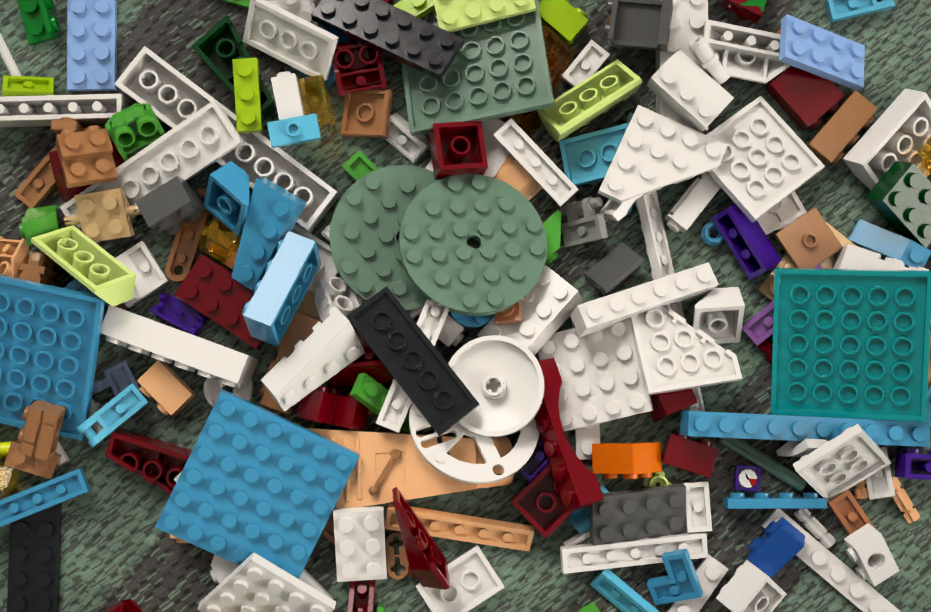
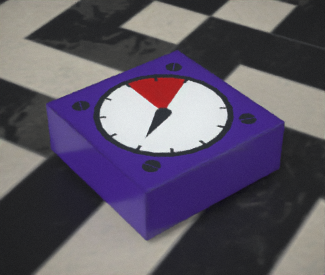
(747, 478)

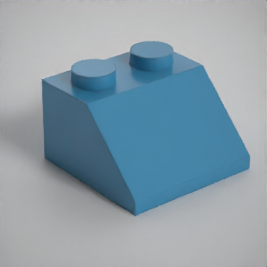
(228, 196)

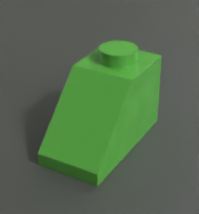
(553, 234)

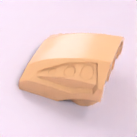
(516, 176)
(11, 255)

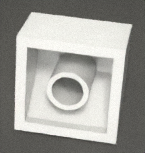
(750, 591)

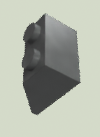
(613, 268)

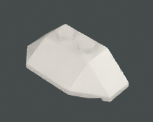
(745, 51)

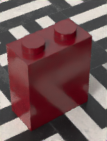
(804, 96)

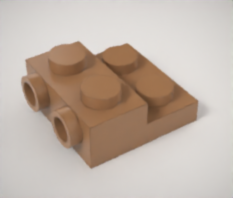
(86, 156)

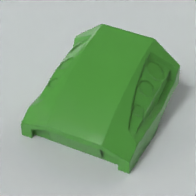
(134, 129)

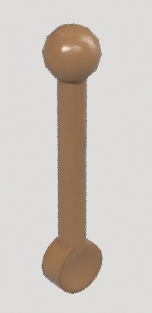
(395, 454)

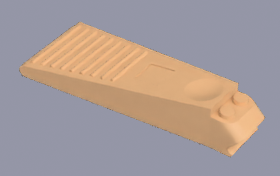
(408, 472)

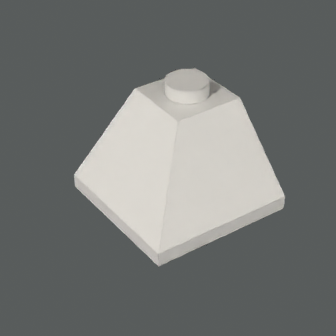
(720, 315)

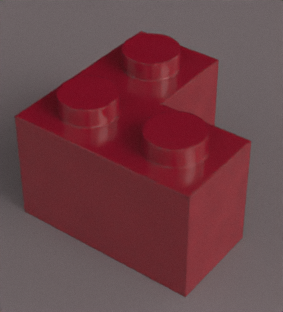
(330, 407)

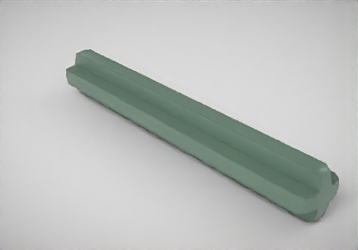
(765, 462)

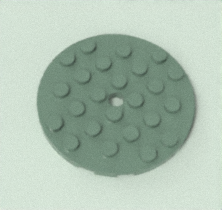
(366, 232)
(465, 278)

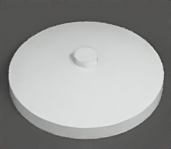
(504, 382)

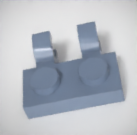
(118, 378)

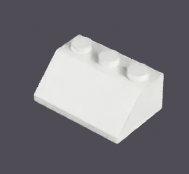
(689, 91)

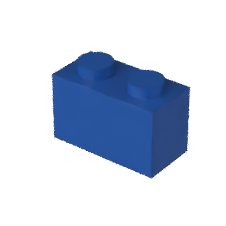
(775, 547)

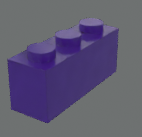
(746, 241)

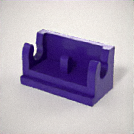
(179, 314)

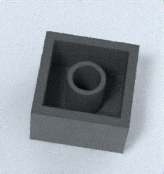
(171, 206)

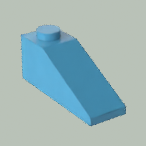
(889, 244)

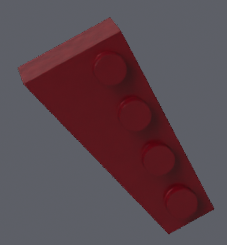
(148, 457)

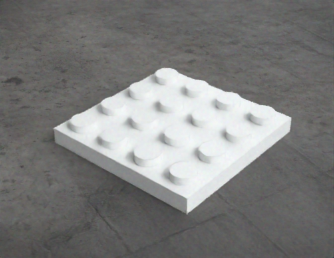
(761, 159)
(597, 375)

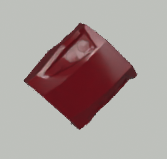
(357, 68)

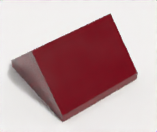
(671, 403)

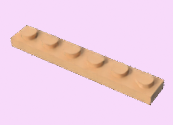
(468, 528)

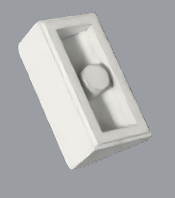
(399, 137)

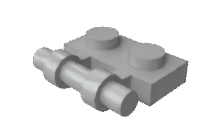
(586, 229)

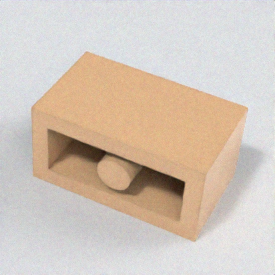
(166, 388)

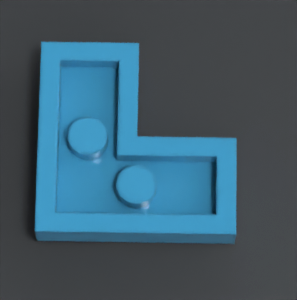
(680, 582)

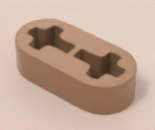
(390, 557)

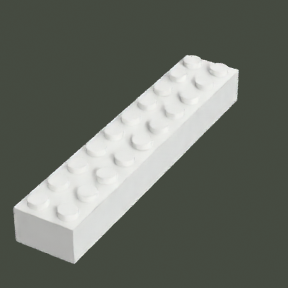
(177, 98)

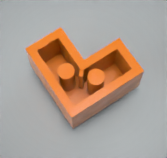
(630, 459)

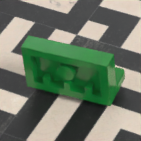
(38, 20)

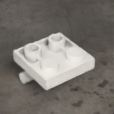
(148, 272)

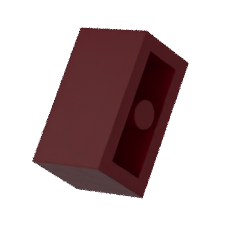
(689, 455)

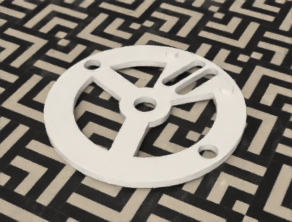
(467, 472)

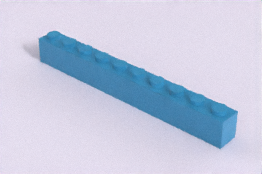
(800, 427)

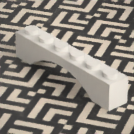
(621, 305)

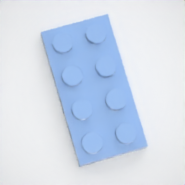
(91, 45)
(822, 52)

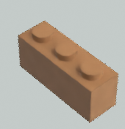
(842, 128)

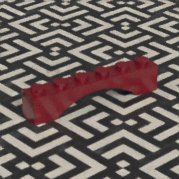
(574, 480)

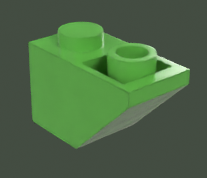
(39, 221)

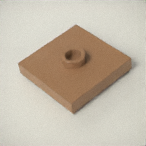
(367, 114)
(808, 240)

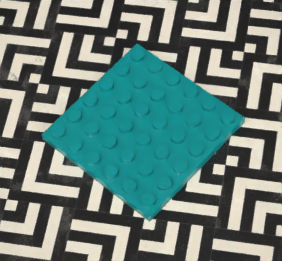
(851, 343)

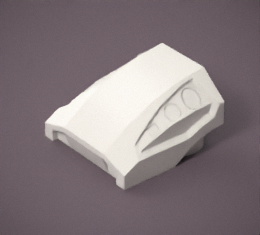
(335, 293)

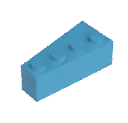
(268, 220)

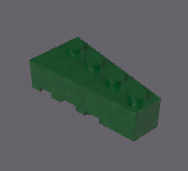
(217, 51)

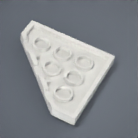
(656, 155)
(677, 355)
(264, 588)

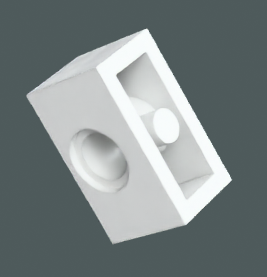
(871, 555)

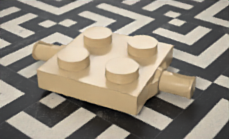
(104, 214)

